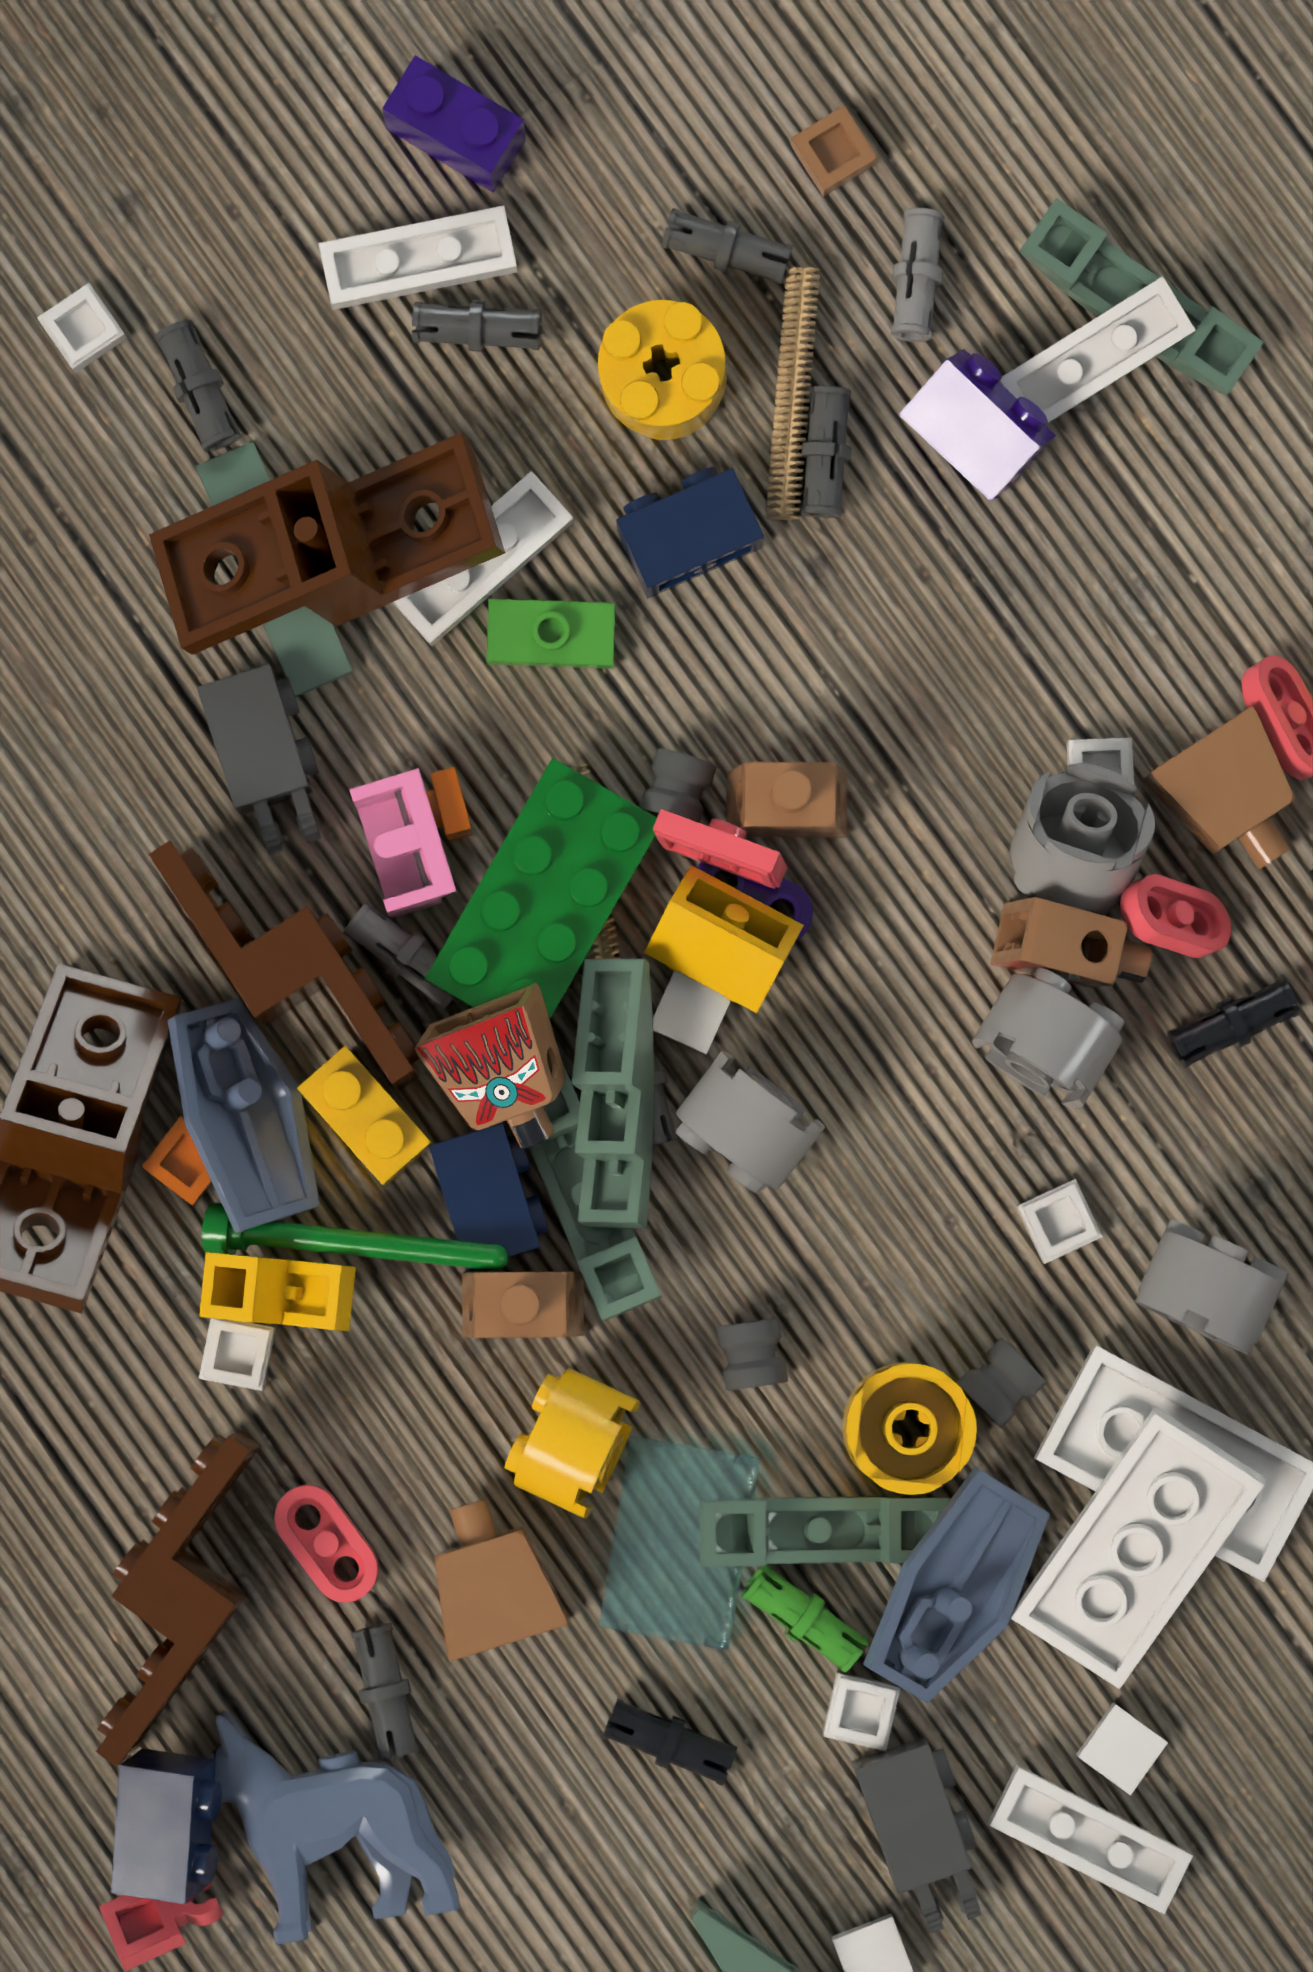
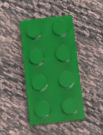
(545, 892)

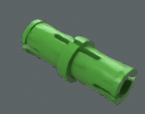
(804, 1617)

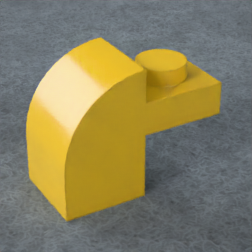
(277, 1291)

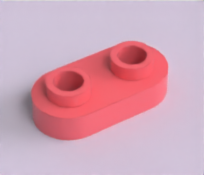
(1284, 711)
(1175, 916)
(322, 1546)

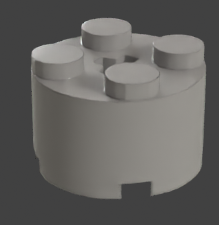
(1081, 838)
(1049, 1037)
(746, 1123)
(1210, 1287)

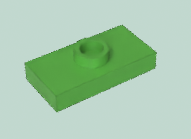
(550, 633)

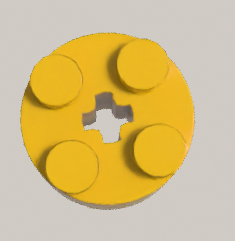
(668, 333)
(572, 1440)
(931, 1457)

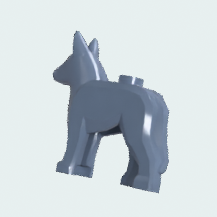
(317, 1812)

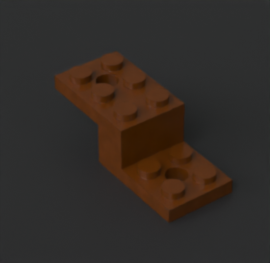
(326, 543)
(286, 962)
(75, 1130)
(175, 1594)

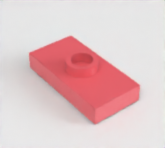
(721, 847)

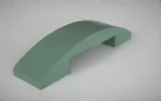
(1100, 276)
(301, 639)
(606, 1256)
(814, 1529)

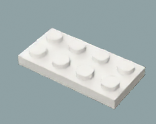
(1109, 1408)
(1137, 1547)

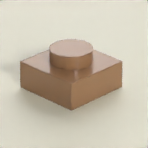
(833, 150)

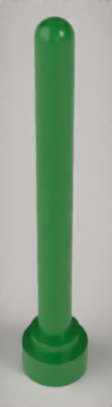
(220, 1237)

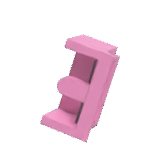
(404, 843)

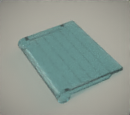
(655, 1553)

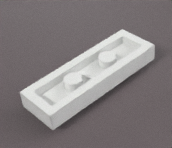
(418, 257)
(1101, 350)
(527, 523)
(1090, 1839)

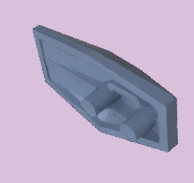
(243, 1115)
(957, 1586)

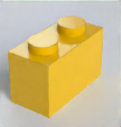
(723, 938)
(365, 1116)

